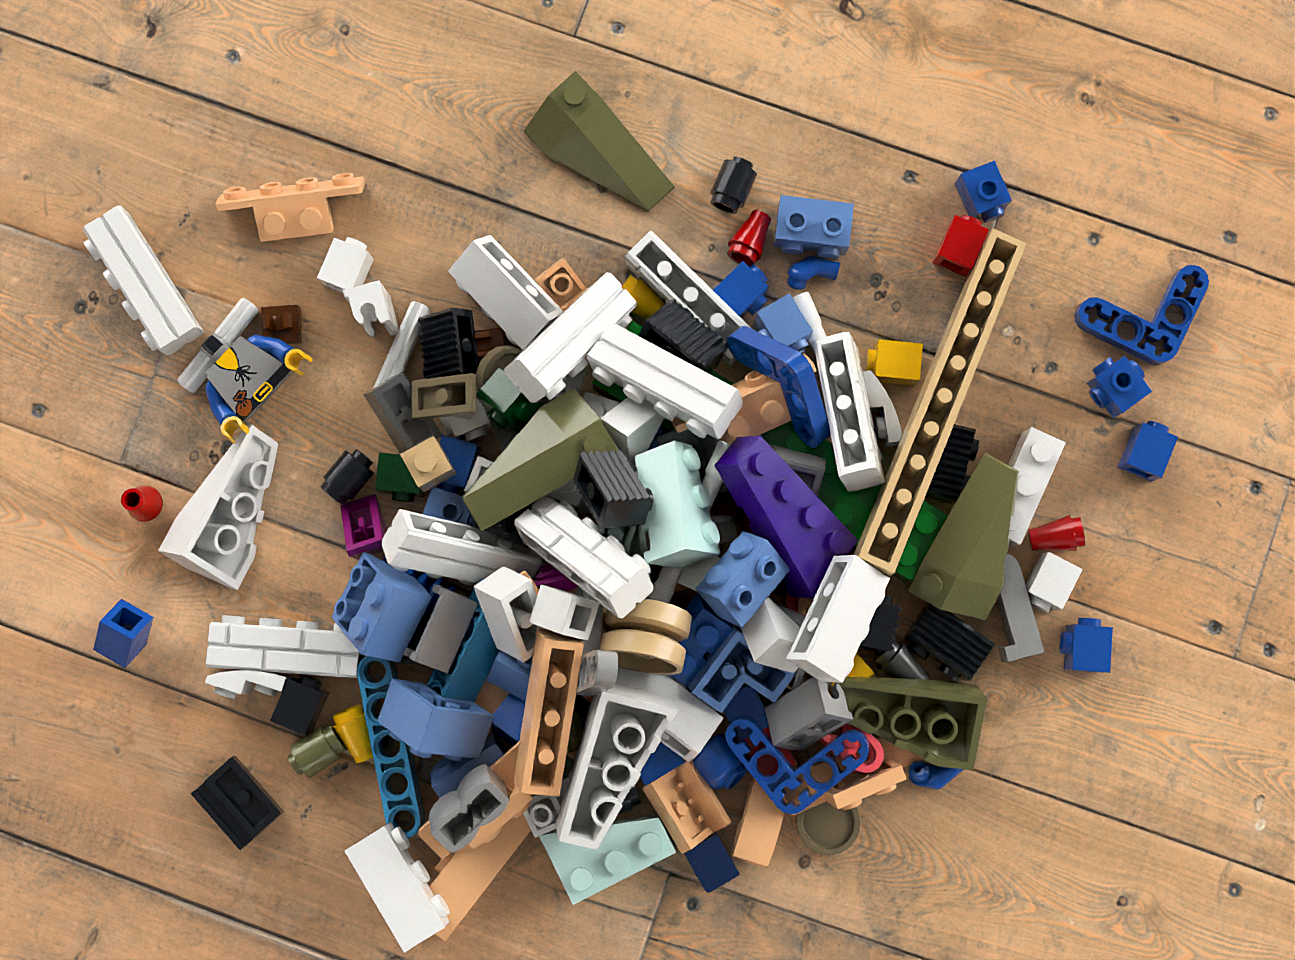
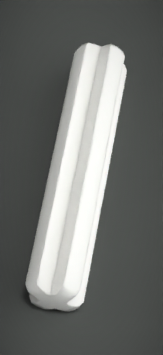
(229, 331)
(403, 343)

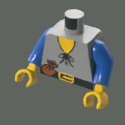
(246, 376)

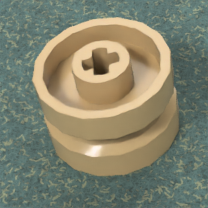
(649, 637)

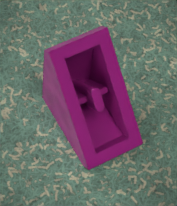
(363, 526)

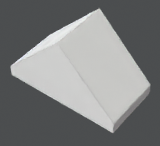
(632, 426)
(771, 636)

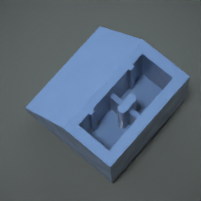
(380, 608)

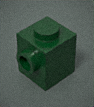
(505, 402)
(396, 479)

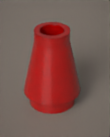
(750, 239)
(148, 506)
(1058, 535)

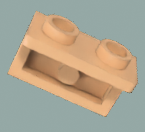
(686, 806)

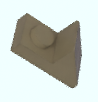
(444, 397)

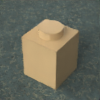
(428, 464)

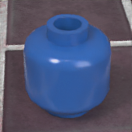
(719, 764)

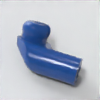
(811, 267)
(931, 776)

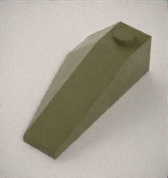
(589, 138)
(538, 459)
(969, 553)
(920, 715)

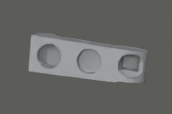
(1017, 615)

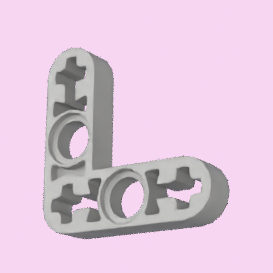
(597, 667)

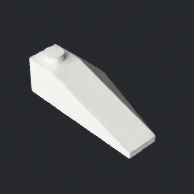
(221, 519)

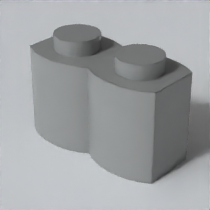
(461, 812)

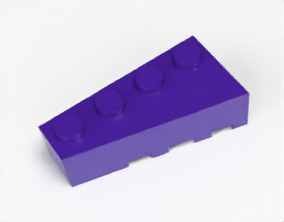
(784, 513)

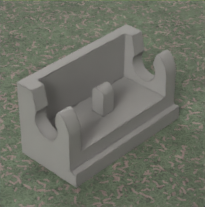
(443, 630)
(807, 715)

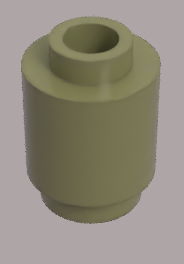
(316, 751)

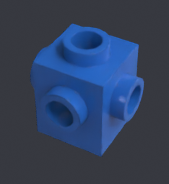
(1118, 385)

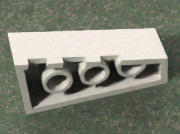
(613, 748)

